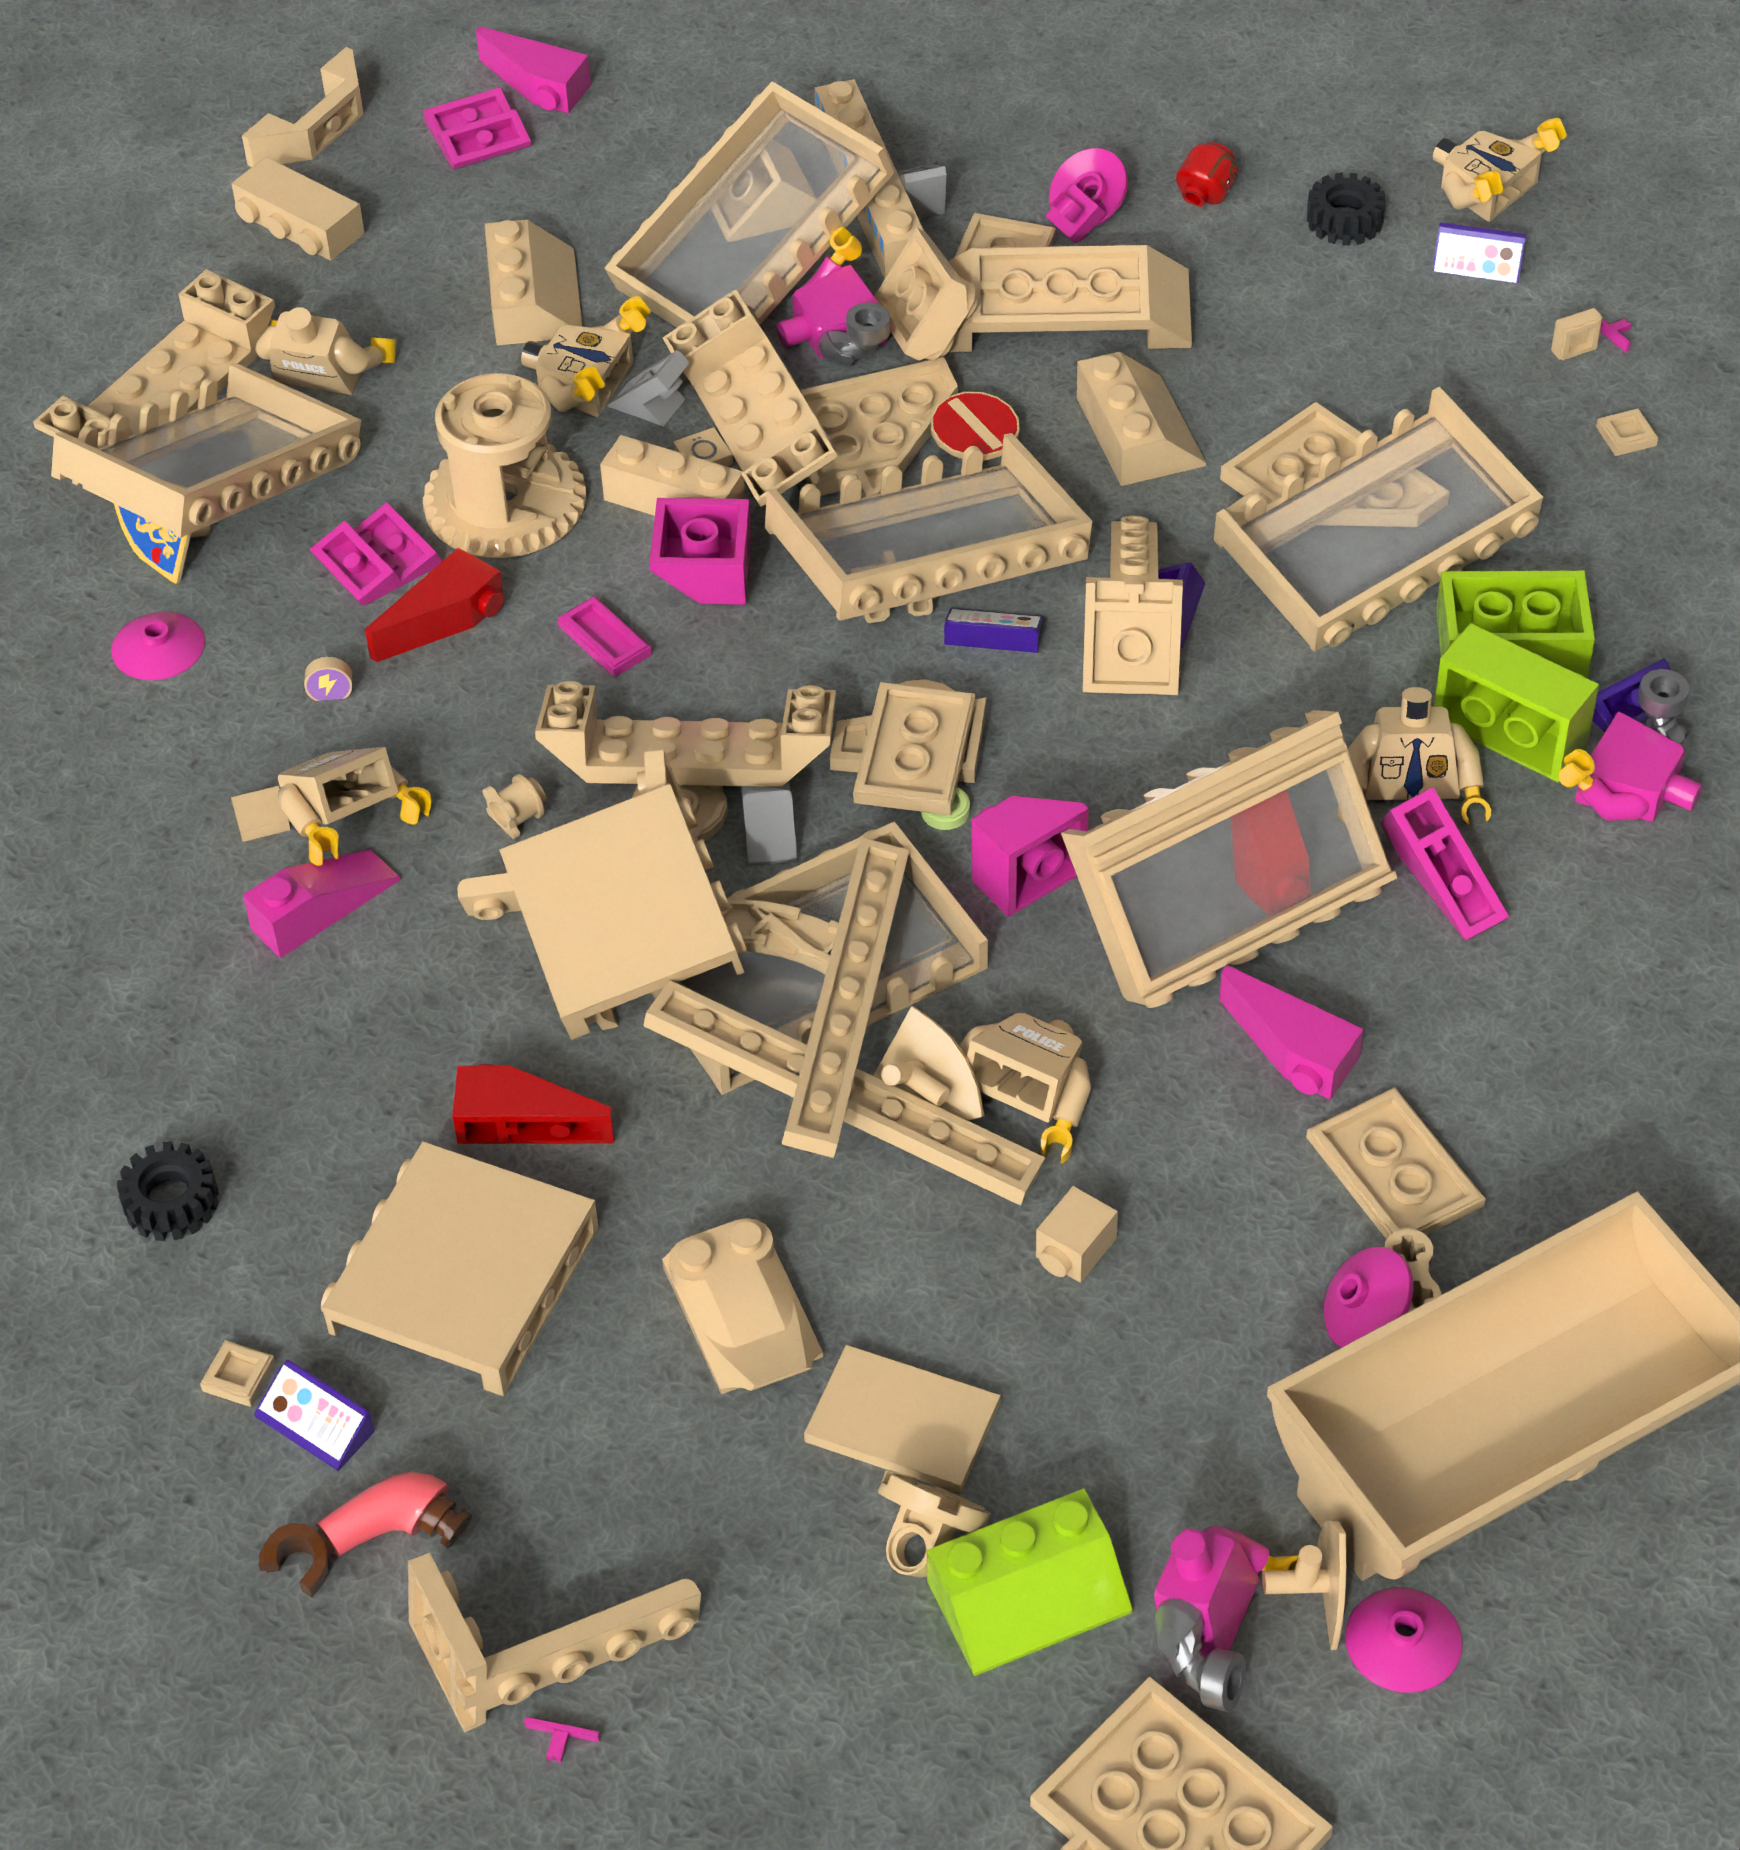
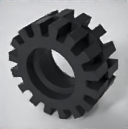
(1341, 224)
(174, 1214)

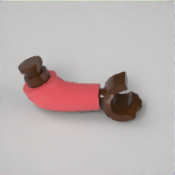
(395, 1504)

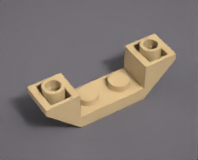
(316, 129)

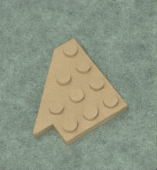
(877, 421)
(1288, 449)
(1171, 1783)

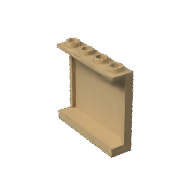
(621, 905)
(463, 1263)

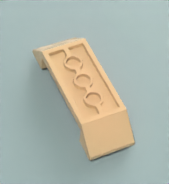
(1076, 292)
(217, 330)
(751, 397)
(697, 751)

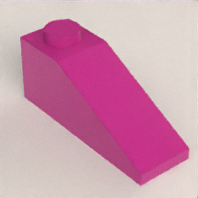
(537, 70)
(1443, 863)
(312, 897)
(1298, 1038)

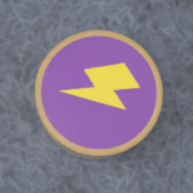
(328, 679)

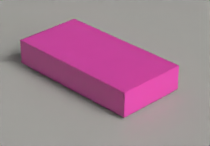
(604, 636)

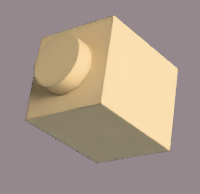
(1076, 1235)

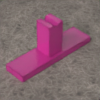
(1614, 333)
(560, 1736)

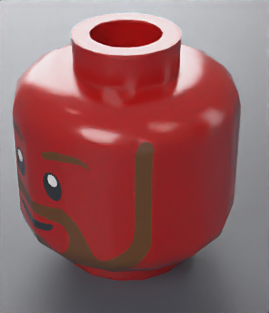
(1207, 174)

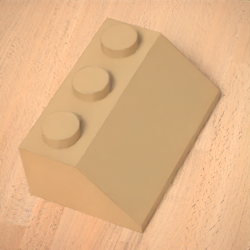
(530, 282)
(1135, 419)

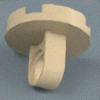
(926, 1512)

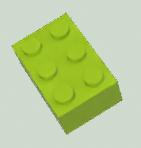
(1529, 608)
(1515, 700)

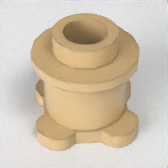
(515, 803)

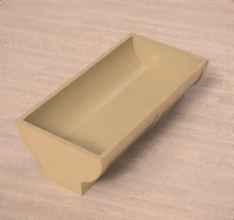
(1506, 1386)

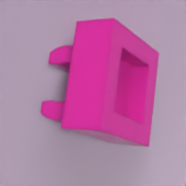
(1074, 213)

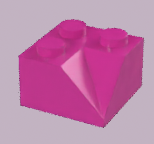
(703, 547)
(1021, 849)

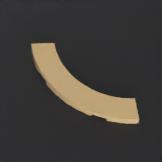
(783, 932)

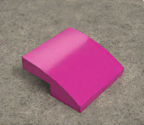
(476, 128)
(375, 555)

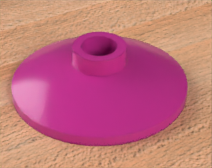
(1094, 171)
(158, 646)
(1367, 1294)
(1401, 1661)

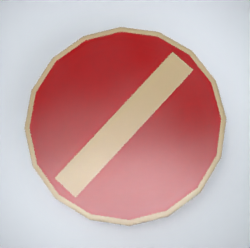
(973, 421)

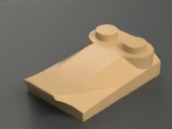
(925, 299)
(741, 1305)

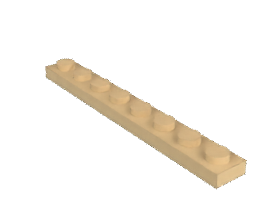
(845, 999)
(871, 1106)

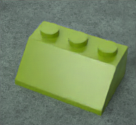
(1028, 1581)

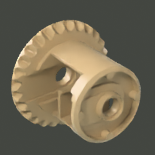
(499, 455)

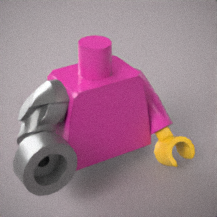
(837, 309)
(1635, 763)
(1203, 1605)

